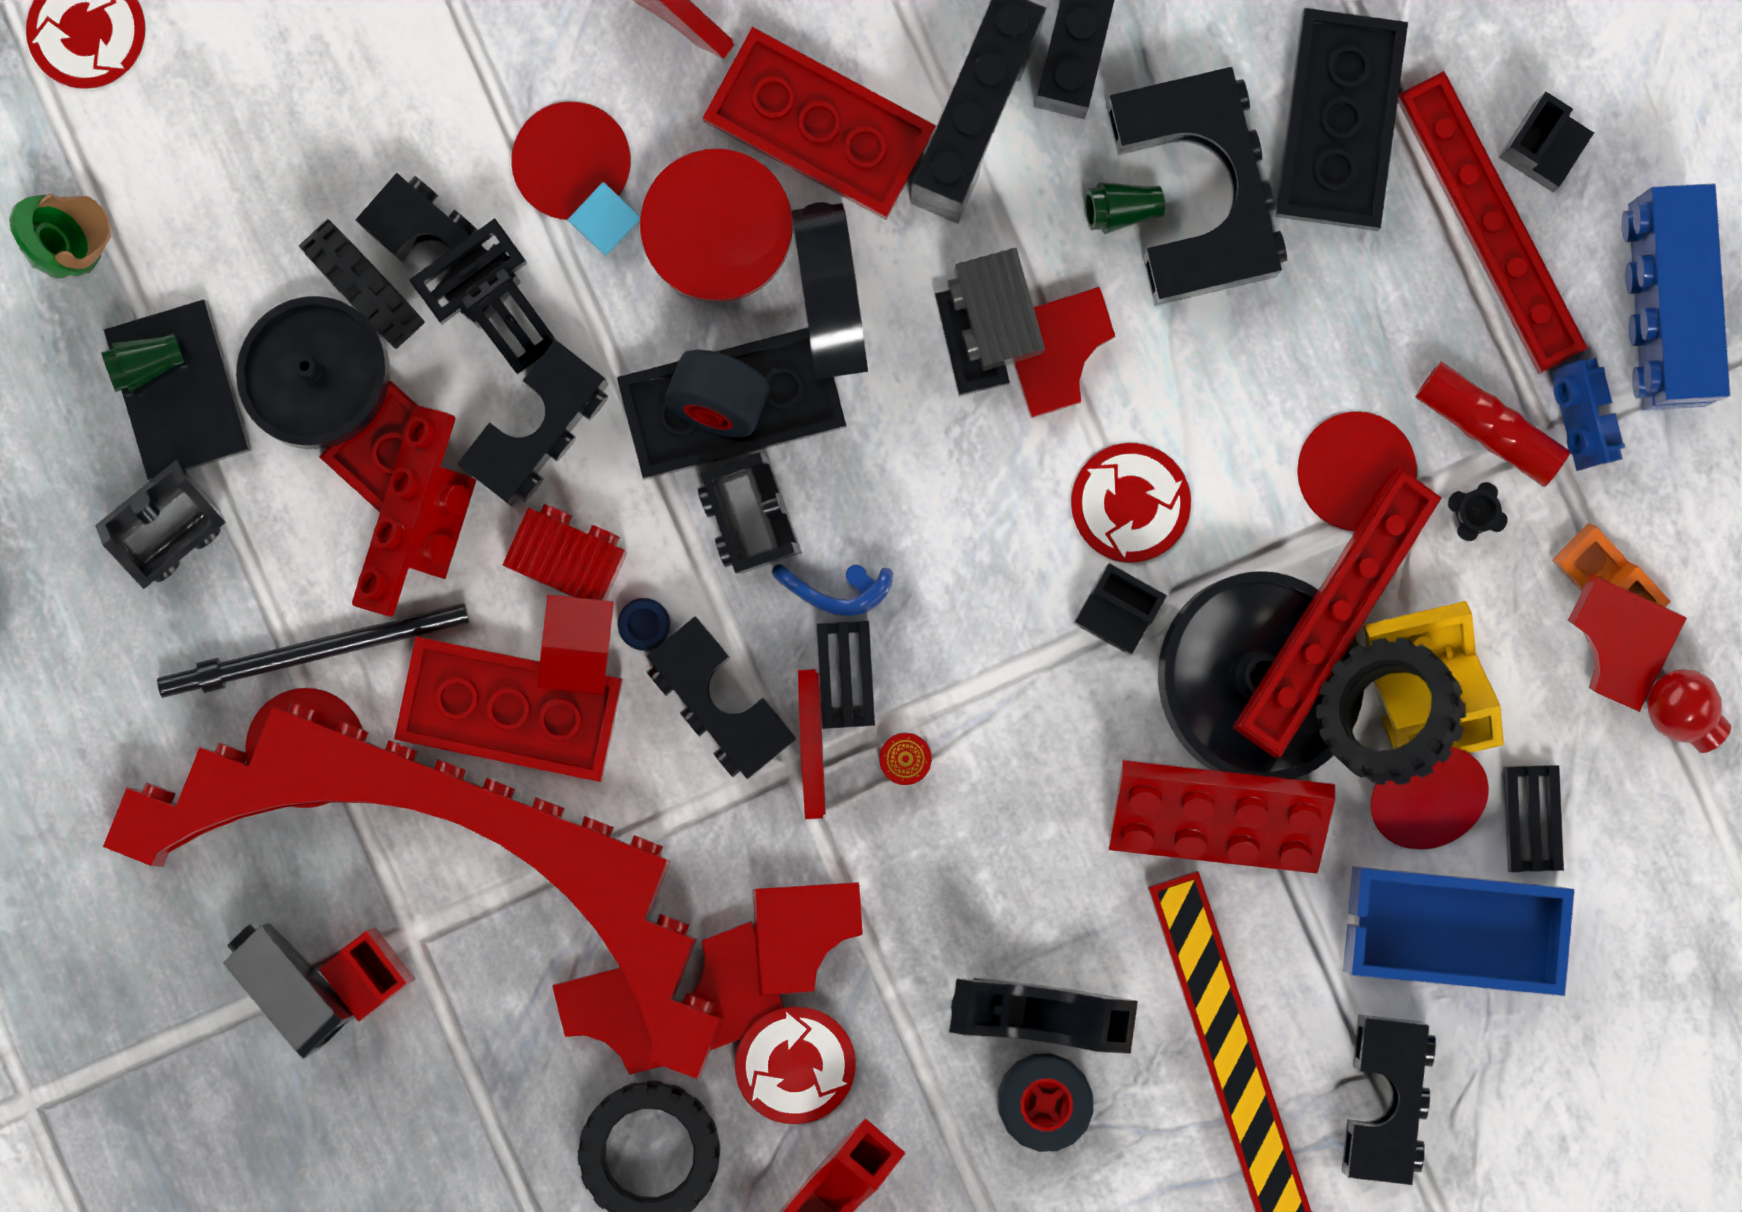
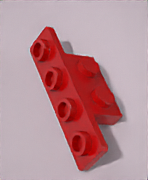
(418, 514)

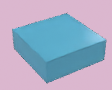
(604, 219)

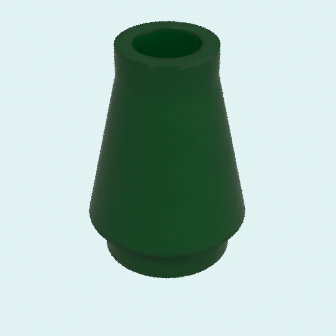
(1121, 205)
(140, 361)

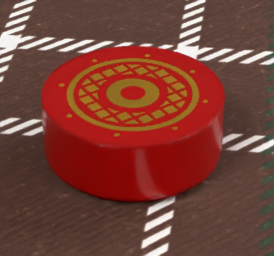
(905, 758)

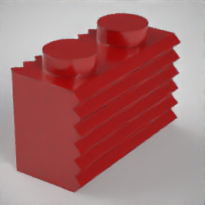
(565, 556)

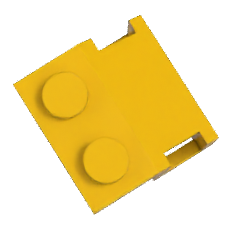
(1406, 697)

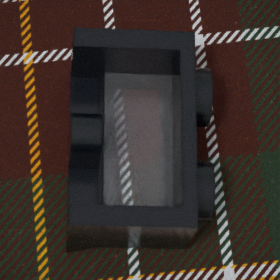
(749, 514)
(160, 525)

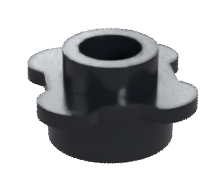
(1492, 516)

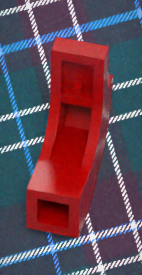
(848, 1173)

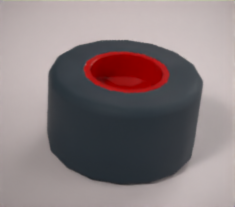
(717, 393)
(1054, 1117)

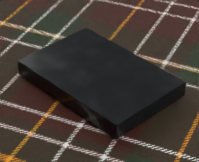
(191, 407)

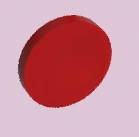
(716, 225)

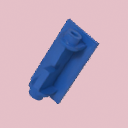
(1590, 437)

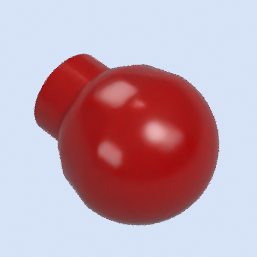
(1688, 709)

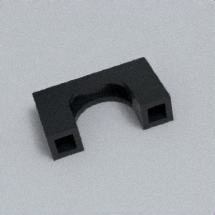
(975, 107)
(1208, 113)

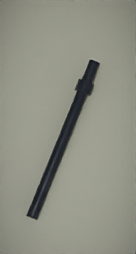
(213, 674)

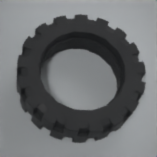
(361, 284)
(1351, 680)
(655, 1096)

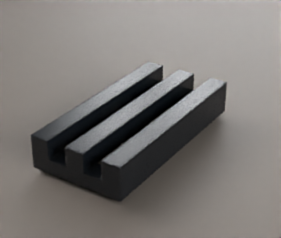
(491, 295)
(455, 306)
(843, 630)
(1554, 818)

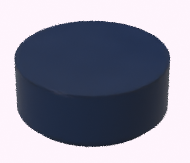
(644, 624)

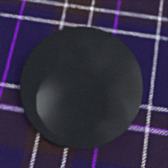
(313, 372)

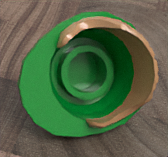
(60, 233)

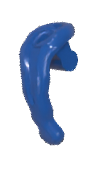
(870, 591)

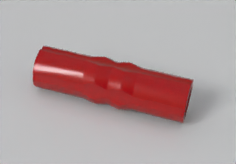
(1492, 424)

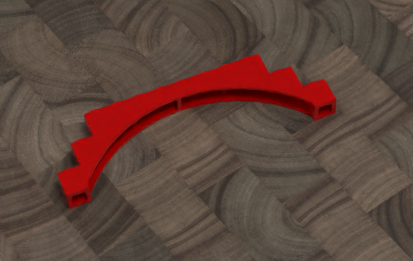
(313, 764)

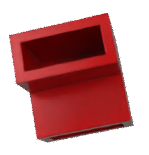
(575, 644)
(366, 973)

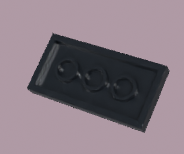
(1341, 119)
(793, 410)

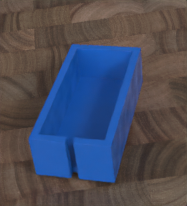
(1676, 297)
(1459, 931)

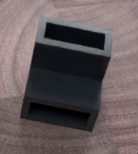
(1547, 142)
(1119, 609)

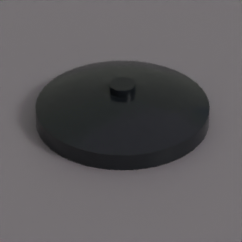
(1218, 658)

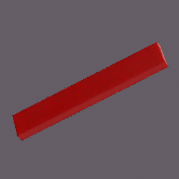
(1491, 222)
(1337, 612)

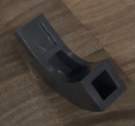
(829, 290)
(1043, 1014)

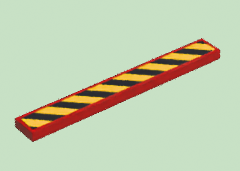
(1228, 1045)

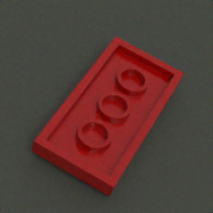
(819, 123)
(495, 711)
(1221, 816)

